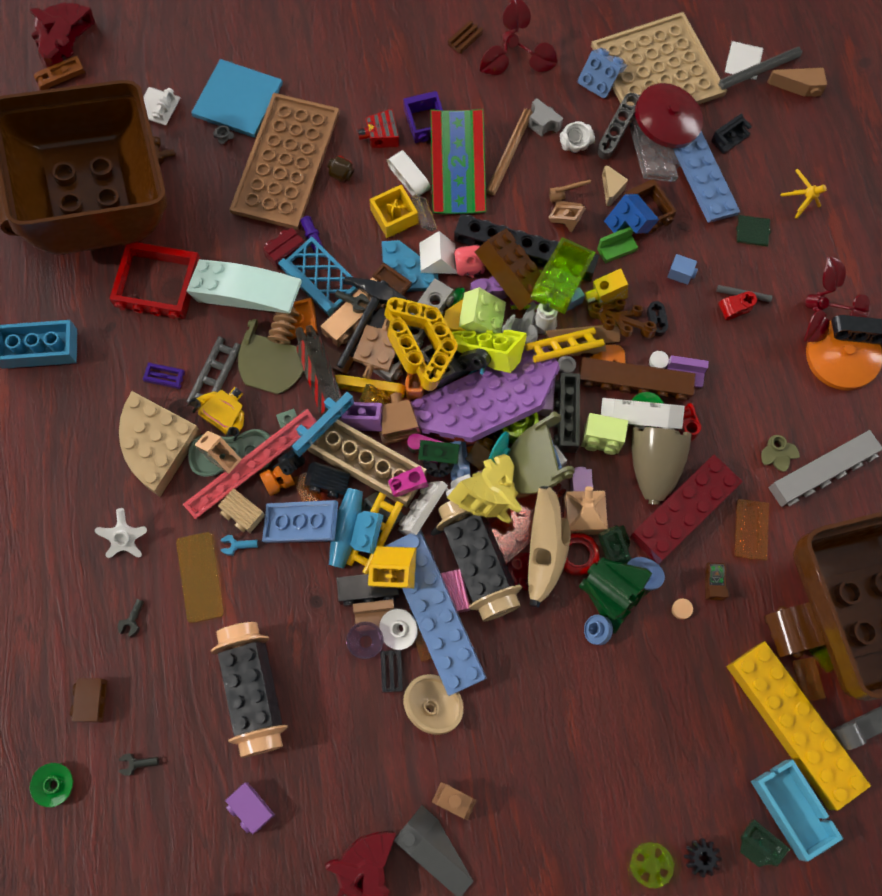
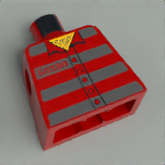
(380, 130)

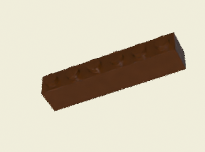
(636, 378)

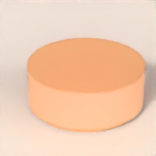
(682, 609)

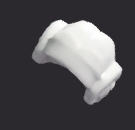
(577, 137)

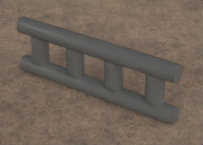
(210, 362)

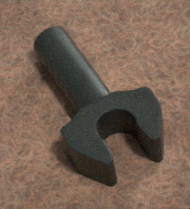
(353, 300)
(131, 620)
(137, 763)

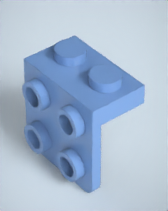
(601, 72)

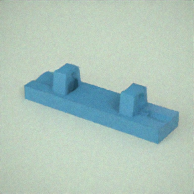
(334, 412)

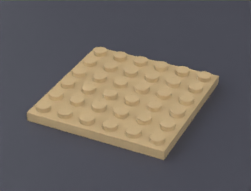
(662, 54)

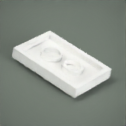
(421, 508)

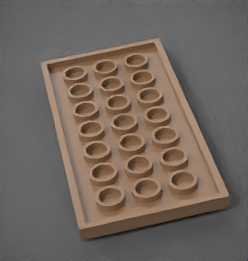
(285, 161)

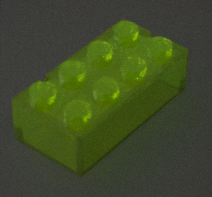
(562, 275)

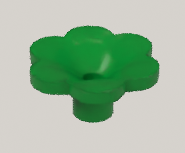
(458, 295)

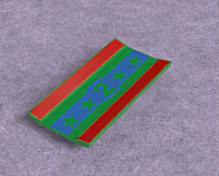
(458, 162)

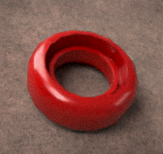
(592, 547)

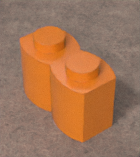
(413, 386)

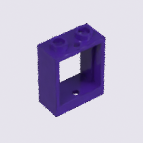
(417, 104)

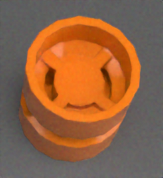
(270, 482)

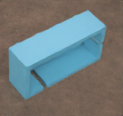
(796, 810)

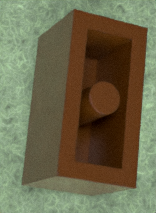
(88, 700)

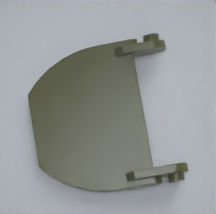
(268, 364)
(535, 458)

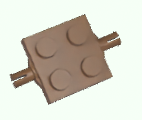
(375, 349)

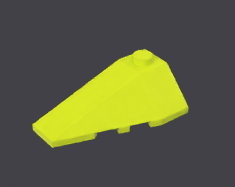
(503, 347)

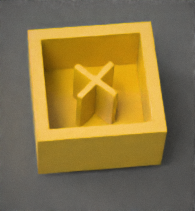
(394, 211)

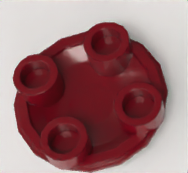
(519, 569)

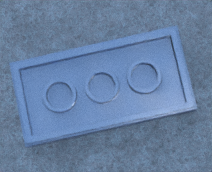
(300, 521)

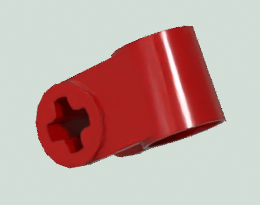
(737, 305)
(690, 421)

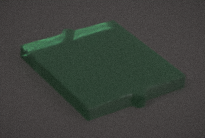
(753, 230)

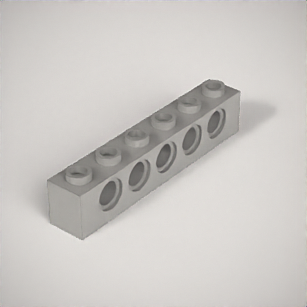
(435, 291)

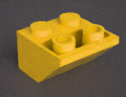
(392, 567)

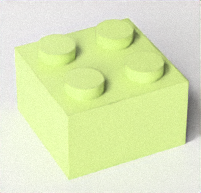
(482, 311)
(604, 434)

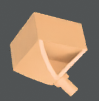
(585, 511)

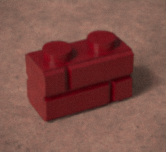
(282, 246)

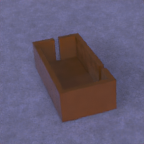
(510, 267)

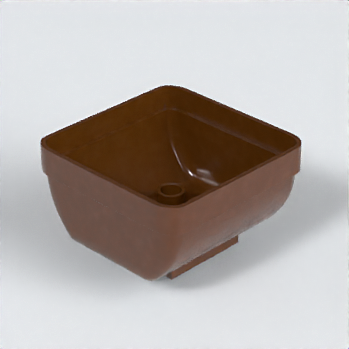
(79, 168)
(844, 611)

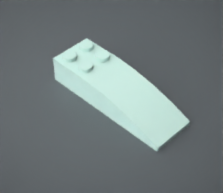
(243, 286)

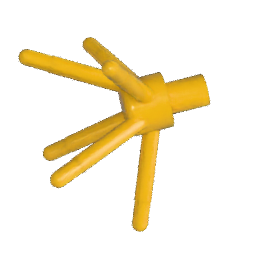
(811, 193)

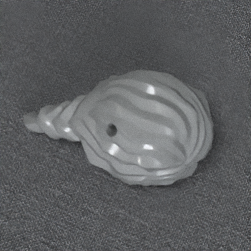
(524, 324)

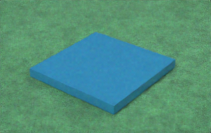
(236, 98)

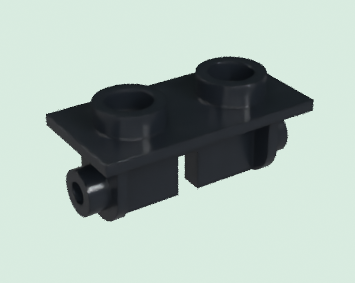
(290, 462)

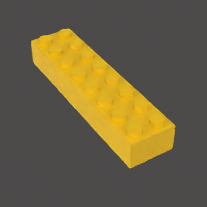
(798, 727)

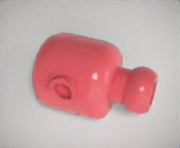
(468, 262)

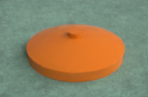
(844, 363)

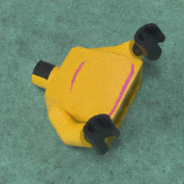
(221, 410)

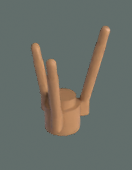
(558, 193)

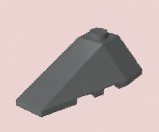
(430, 846)

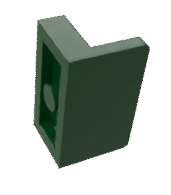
(439, 451)

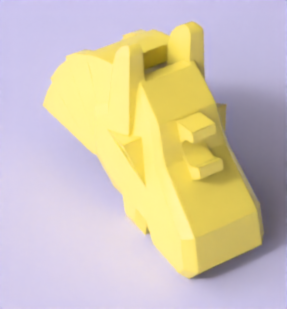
(490, 491)

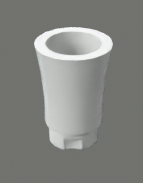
(545, 318)

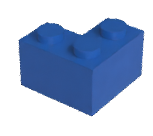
(632, 213)

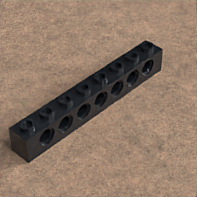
(464, 235)

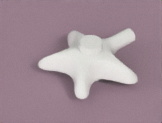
(122, 536)

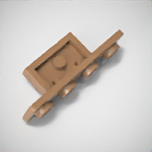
(601, 333)

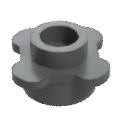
(221, 130)

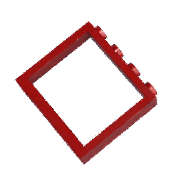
(157, 253)

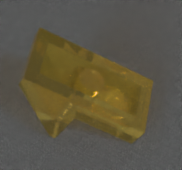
(374, 395)

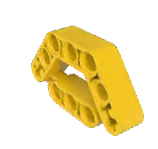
(400, 320)

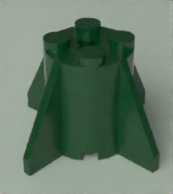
(615, 589)

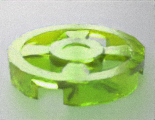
(652, 864)

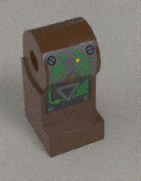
(715, 582)

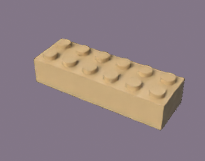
(363, 458)

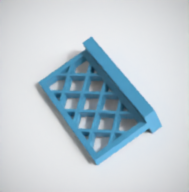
(310, 288)

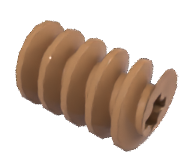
(281, 327)

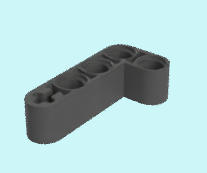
(618, 126)
(858, 730)

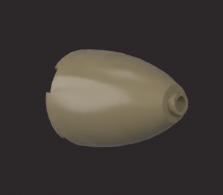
(659, 460)

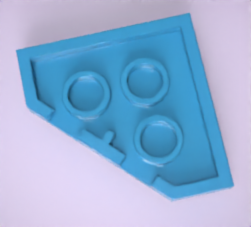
(406, 263)

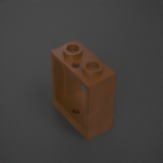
(652, 188)

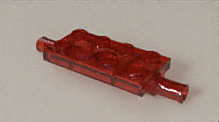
(516, 535)

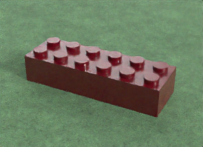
(685, 509)

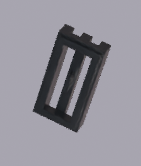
(391, 668)

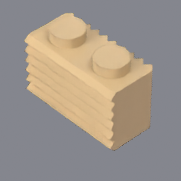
(241, 510)

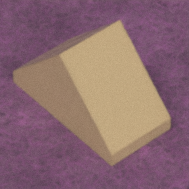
(613, 184)

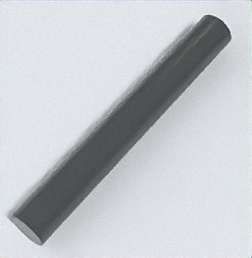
(734, 291)

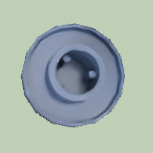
(598, 629)

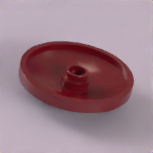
(668, 115)

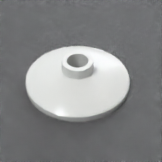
(390, 629)

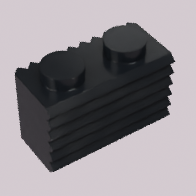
(326, 480)

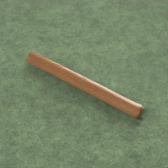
(509, 152)

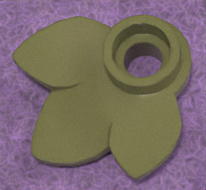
(780, 455)

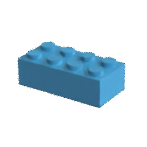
(38, 344)

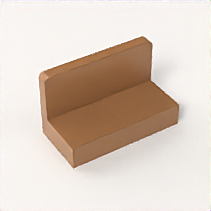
(372, 611)

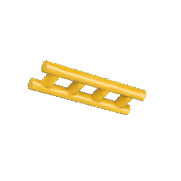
(558, 351)
(386, 528)

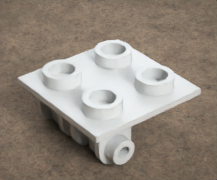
(160, 104)

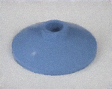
(657, 577)

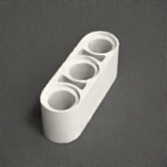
(408, 173)

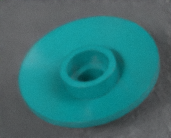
(500, 446)

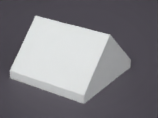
(437, 254)

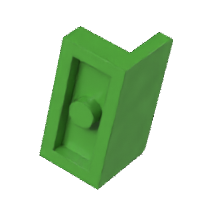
(617, 245)

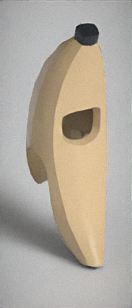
(547, 547)

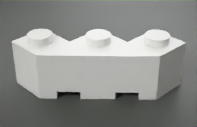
(644, 413)

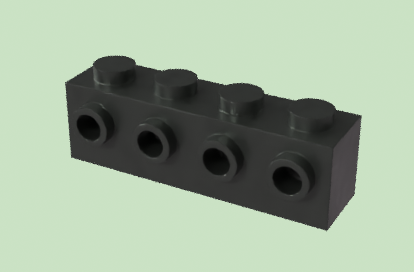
(569, 408)

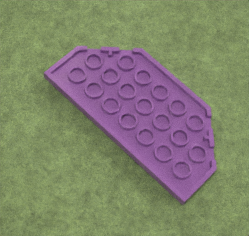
(487, 401)

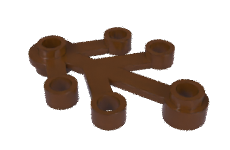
(601, 312)

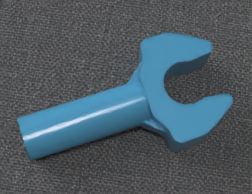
(237, 544)

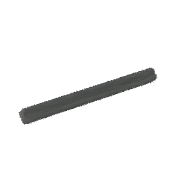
(760, 68)

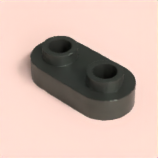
(474, 359)

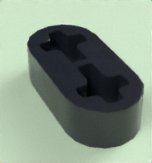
(661, 317)

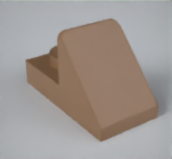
(567, 215)

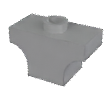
(544, 118)

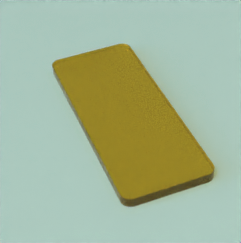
(199, 577)

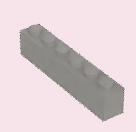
(825, 468)

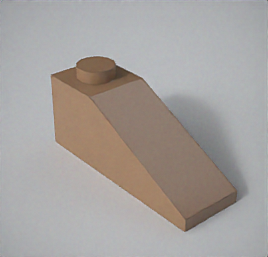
(800, 81)

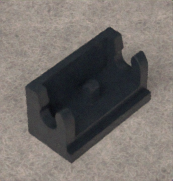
(731, 133)

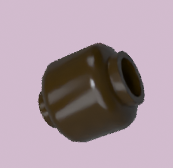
(340, 169)

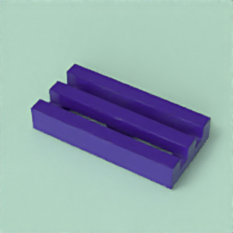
(179, 379)

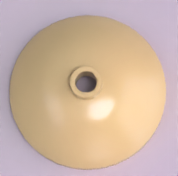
(430, 693)

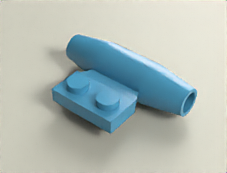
(354, 529)

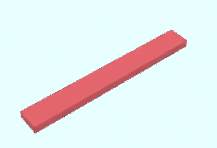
(248, 465)

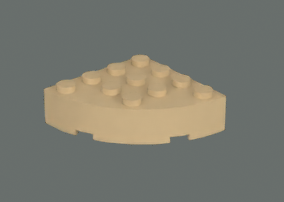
(154, 441)

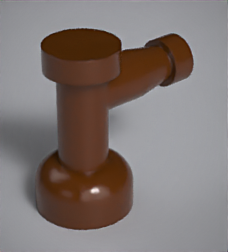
(162, 154)

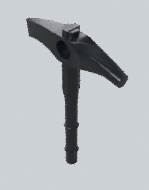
(378, 293)

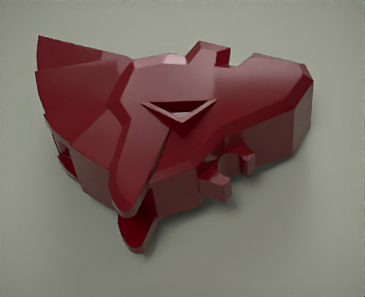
(58, 29)
(365, 861)

